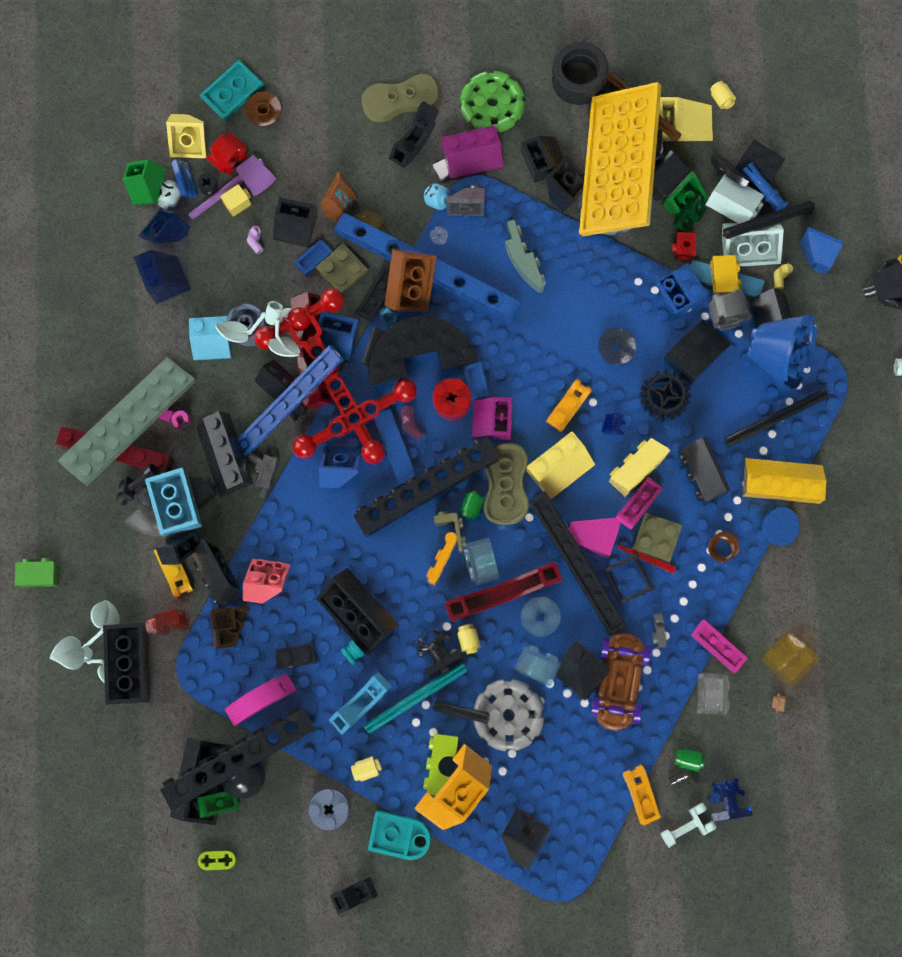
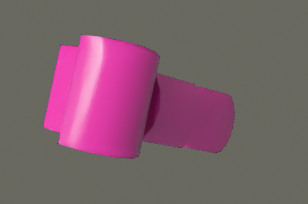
(175, 417)

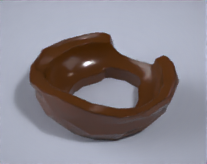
(730, 539)

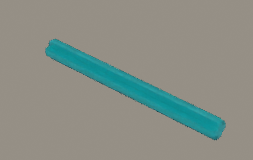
(415, 698)

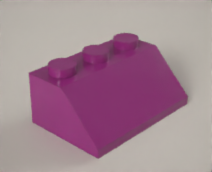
(472, 152)

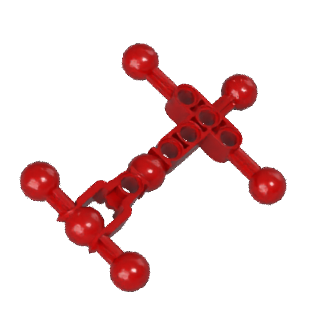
(403, 390)

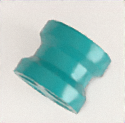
(352, 652)

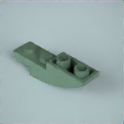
(525, 264)

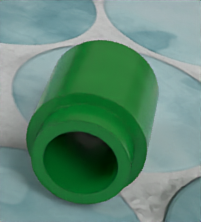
(472, 505)
(689, 759)

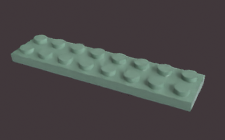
(126, 421)

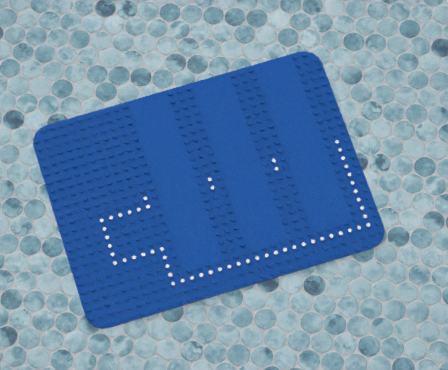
(575, 765)

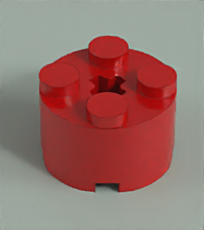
(227, 152)
(444, 407)

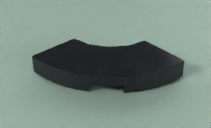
(732, 172)

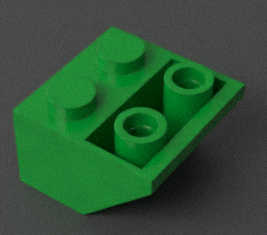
(144, 181)

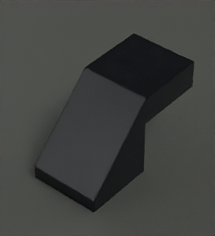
(353, 895)

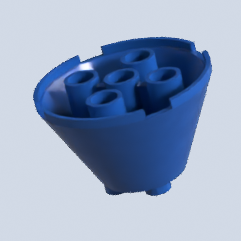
(785, 348)

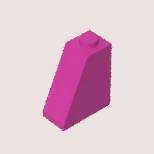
(596, 535)

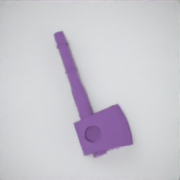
(250, 172)

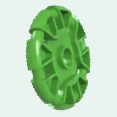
(492, 91)

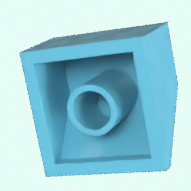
(206, 340)

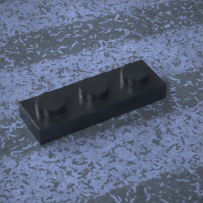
(375, 296)

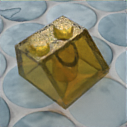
(789, 659)

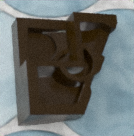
(226, 625)

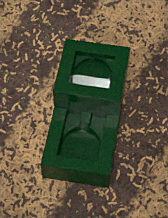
(690, 213)

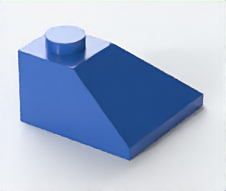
(820, 249)
(338, 466)

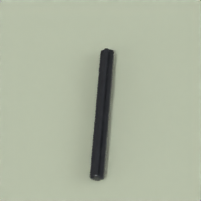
(768, 220)
(776, 417)

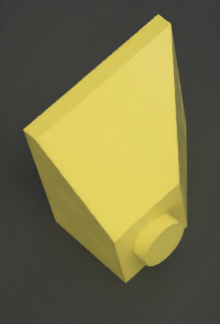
(186, 136)

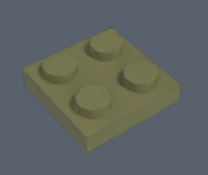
(341, 268)
(657, 537)

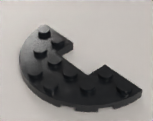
(414, 338)

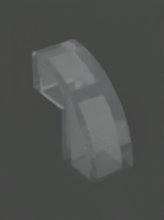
(142, 524)

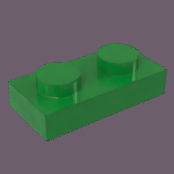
(216, 804)

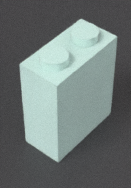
(735, 200)

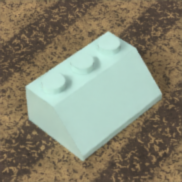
(755, 247)

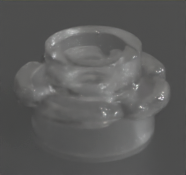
(439, 240)

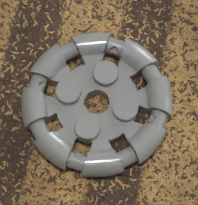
(520, 719)

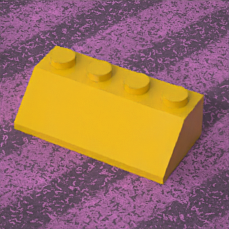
(784, 481)

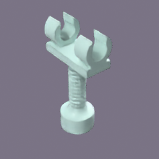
(670, 836)

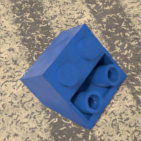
(682, 289)
(339, 333)

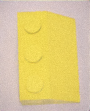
(560, 465)
(638, 466)

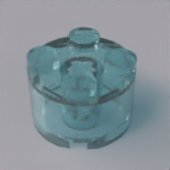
(542, 606)

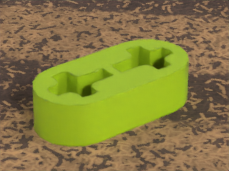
(216, 855)

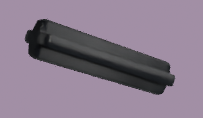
(461, 712)

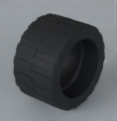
(584, 53)

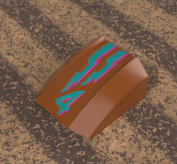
(338, 198)

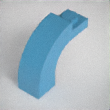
(360, 703)

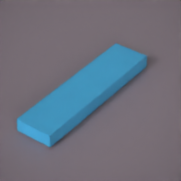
(750, 286)

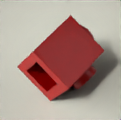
(684, 247)

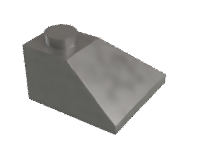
(466, 202)

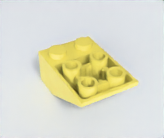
(688, 117)

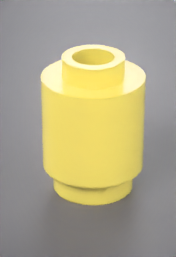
(723, 95)
(468, 639)
(366, 769)

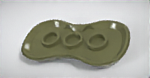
(385, 101)
(506, 498)

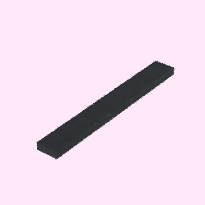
(577, 563)

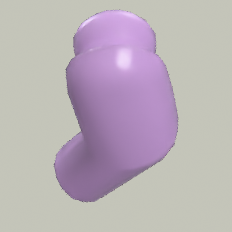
(253, 239)

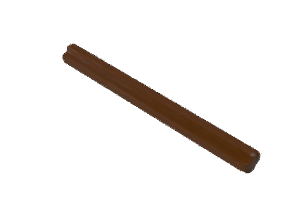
(664, 125)

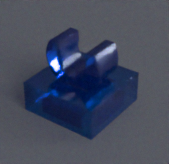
(612, 424)

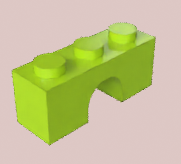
(441, 747)

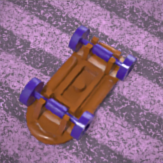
(618, 692)

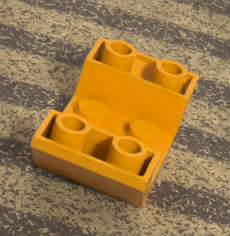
(460, 792)

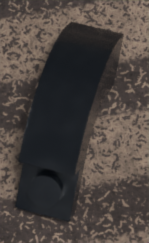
(411, 143)

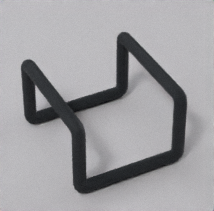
(635, 557)

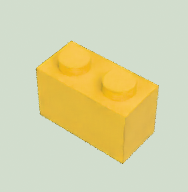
(725, 274)

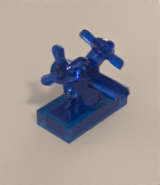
(729, 801)

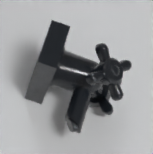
(437, 653)

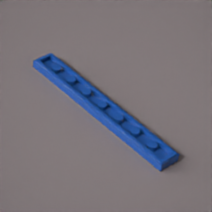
(289, 400)

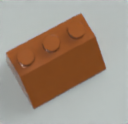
(410, 281)

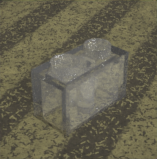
(713, 694)

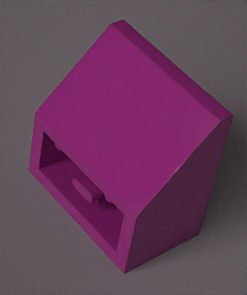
(492, 418)

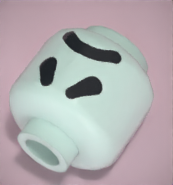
(169, 194)

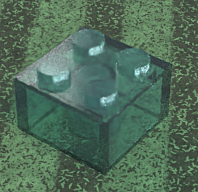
(482, 562)
(537, 666)

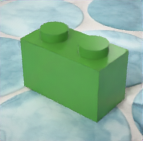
(37, 573)

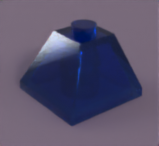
(165, 228)

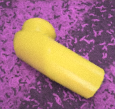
(779, 274)

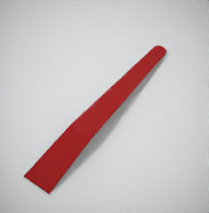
(670, 568)

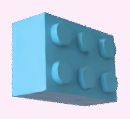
(173, 502)

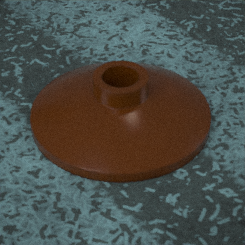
(259, 102)

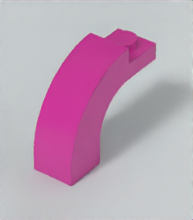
(260, 698)

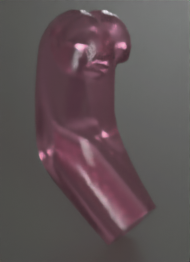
(408, 423)

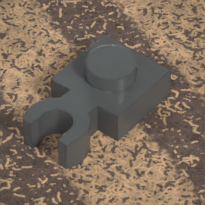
(659, 636)

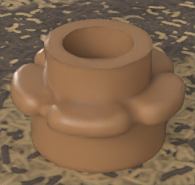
(779, 703)

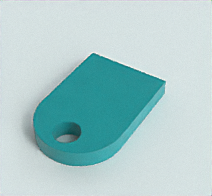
(396, 836)

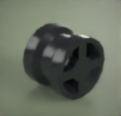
(207, 188)
(297, 412)

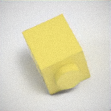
(236, 200)

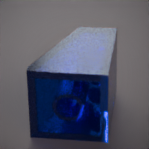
(161, 275)

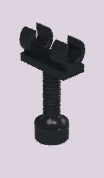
(130, 484)

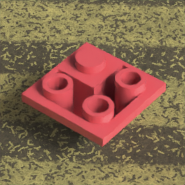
(264, 580)

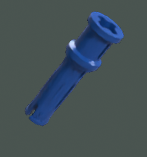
(771, 195)

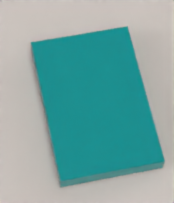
(231, 90)

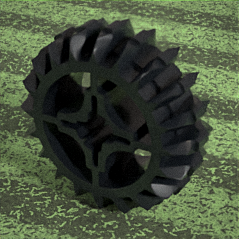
(658, 393)

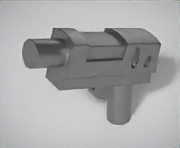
(266, 468)

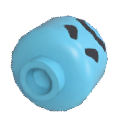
(436, 195)

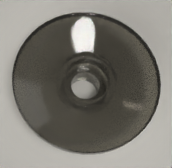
(617, 337)

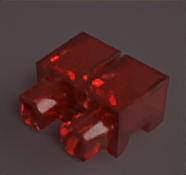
(166, 620)

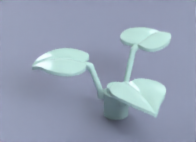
(239, 333)
(69, 650)

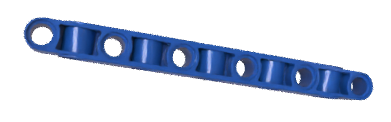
(444, 274)

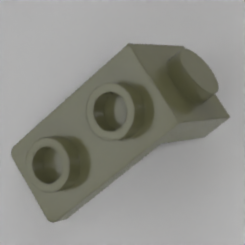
(445, 518)

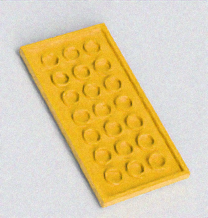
(620, 160)

